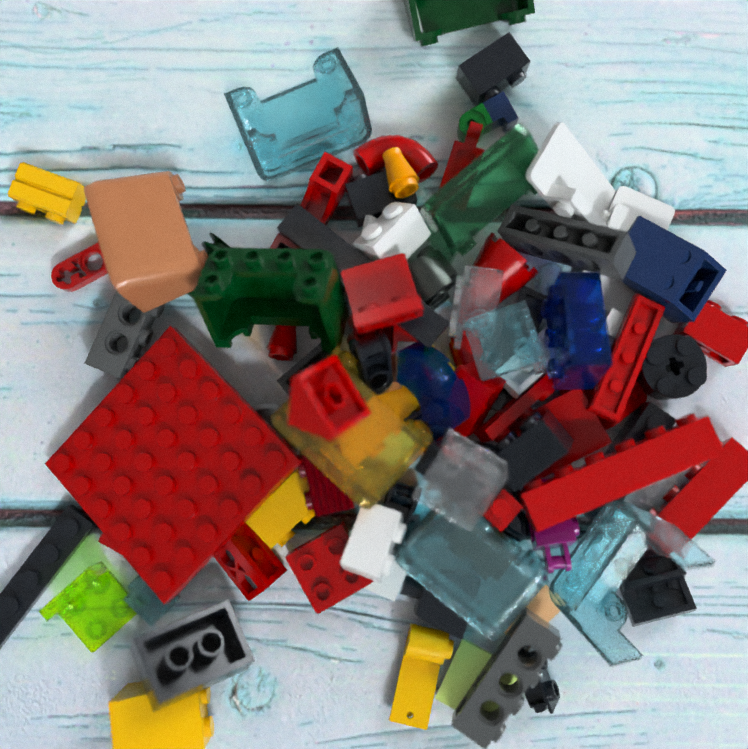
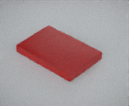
(581, 425)

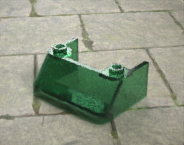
(480, 193)

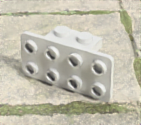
(570, 178)
(621, 214)

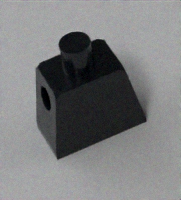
(433, 609)

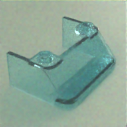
(602, 564)

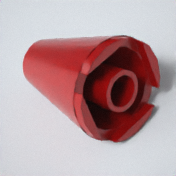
(503, 257)

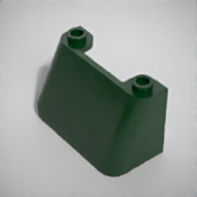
(437, 17)

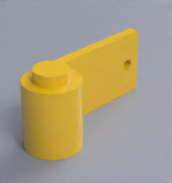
(418, 675)

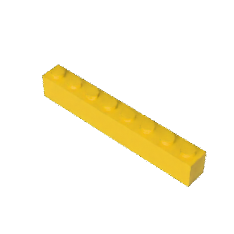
(287, 504)

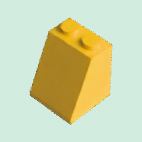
(173, 727)

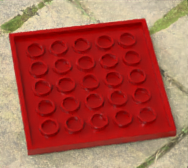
(172, 464)

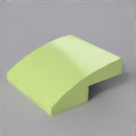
(462, 673)

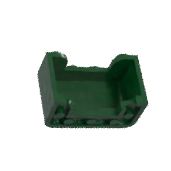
(271, 289)

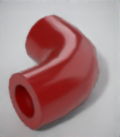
(371, 161)

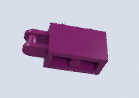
(557, 536)

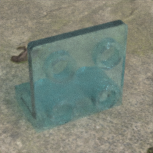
(505, 342)

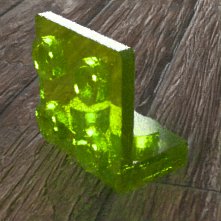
(92, 606)

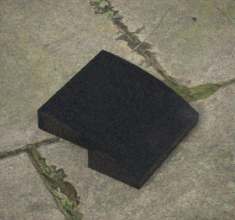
(656, 590)

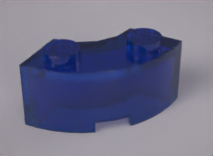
(434, 384)

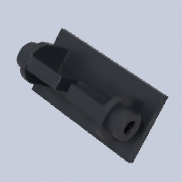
(546, 692)

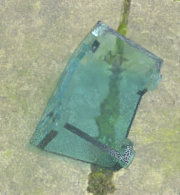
(303, 121)

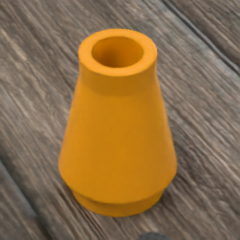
(400, 175)

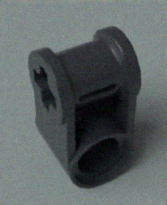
(373, 361)
(400, 503)

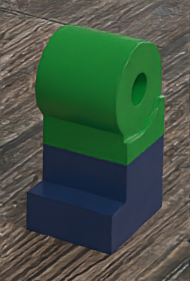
(492, 114)

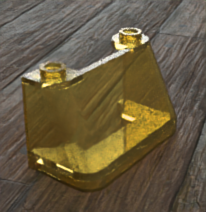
(368, 455)

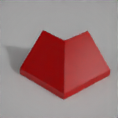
(325, 400)

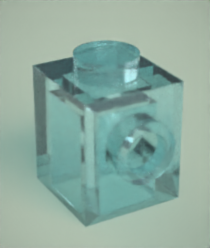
(146, 602)

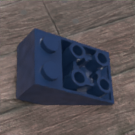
(671, 271)

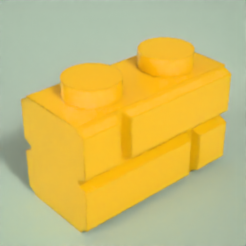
(47, 193)

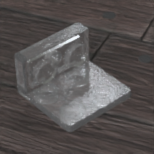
(474, 295)
(461, 480)

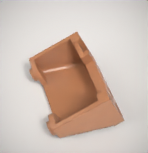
(145, 237)

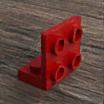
(381, 293)
(319, 569)

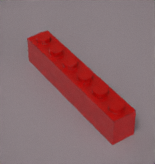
(620, 472)

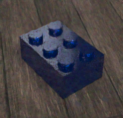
(576, 331)

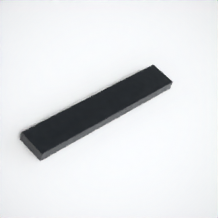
(311, 233)

